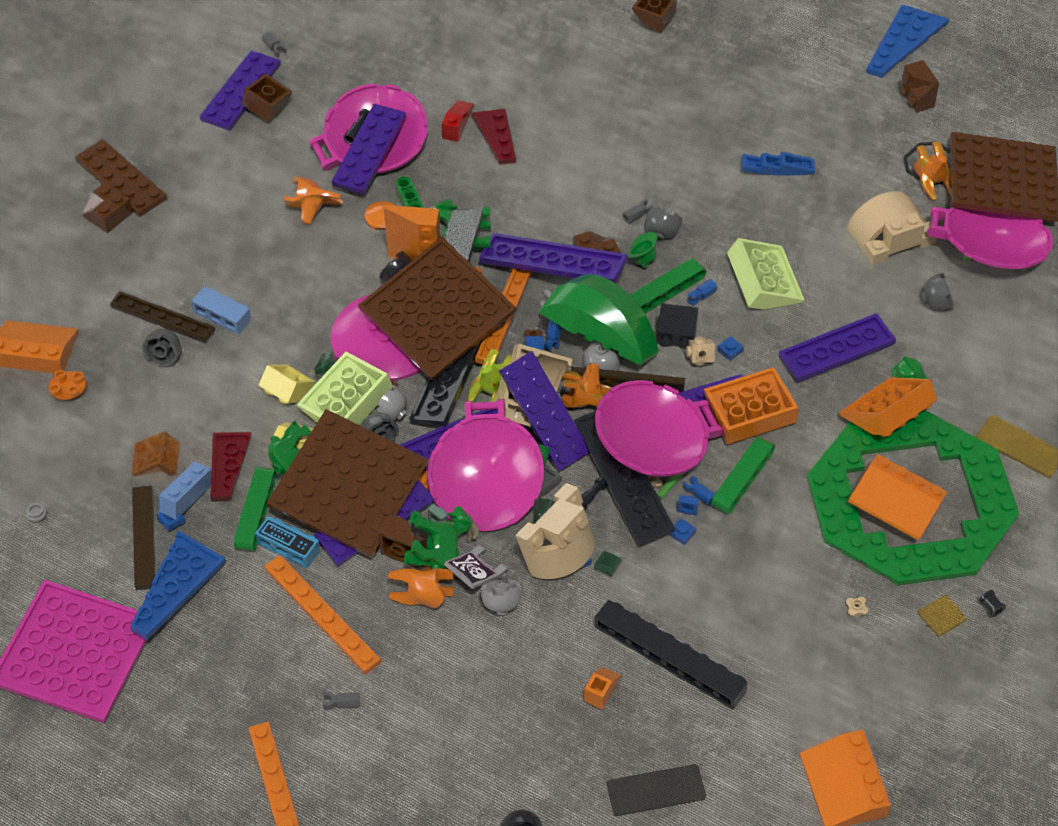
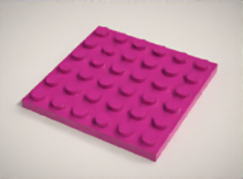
(71, 651)

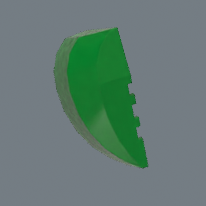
(603, 314)

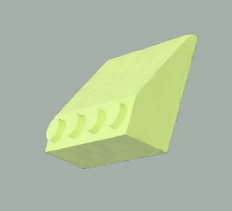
(764, 274)
(347, 389)

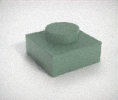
(437, 514)

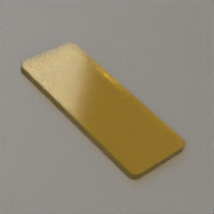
(1020, 445)

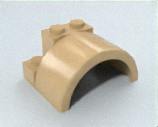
(895, 218)
(553, 366)
(566, 529)

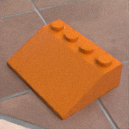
(410, 229)
(36, 346)
(751, 405)
(890, 405)
(898, 496)
(846, 780)

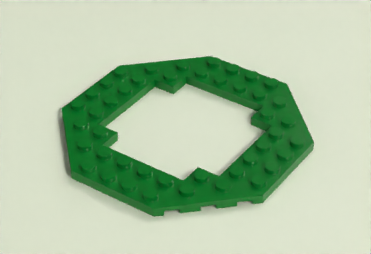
(922, 561)

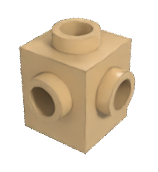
(701, 350)

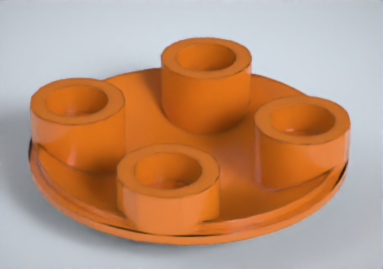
(375, 214)
(67, 384)

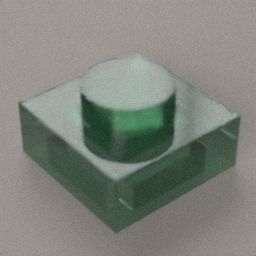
(607, 563)

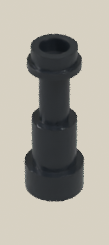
(350, 134)
(588, 496)

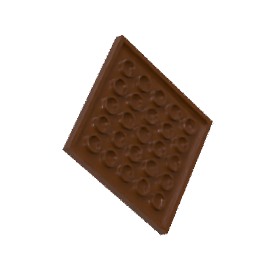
(1004, 176)
(437, 308)
(347, 482)

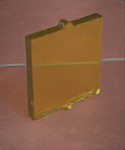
(942, 615)

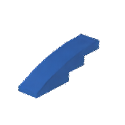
(782, 165)

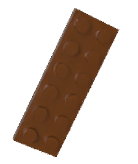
(111, 167)

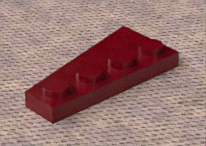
(496, 133)
(227, 460)

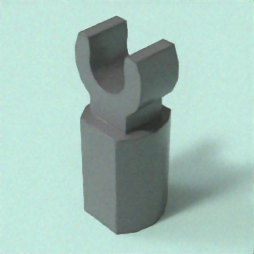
(273, 43)
(636, 211)
(342, 700)

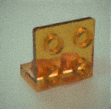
(155, 452)

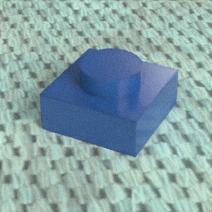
(535, 342)
(730, 348)
(688, 505)
(168, 522)
(683, 531)

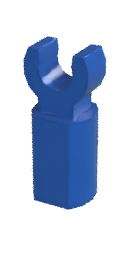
(702, 292)
(553, 334)
(699, 491)

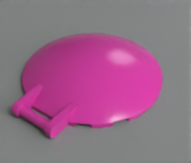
(346, 112)
(993, 237)
(654, 428)
(486, 468)

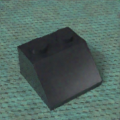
(677, 325)

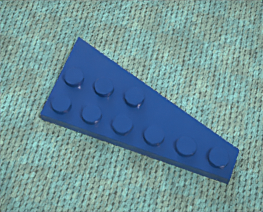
(905, 35)
(178, 579)

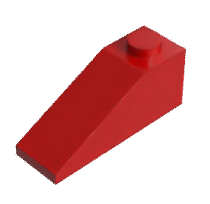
(456, 120)

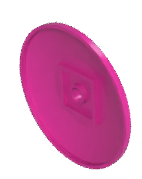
(362, 338)

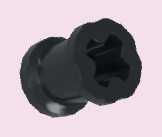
(992, 603)

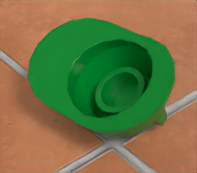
(644, 249)
(908, 369)

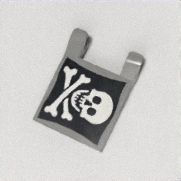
(473, 569)

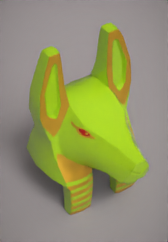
(489, 376)

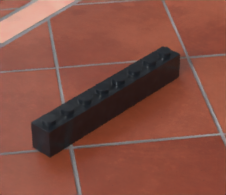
(671, 654)

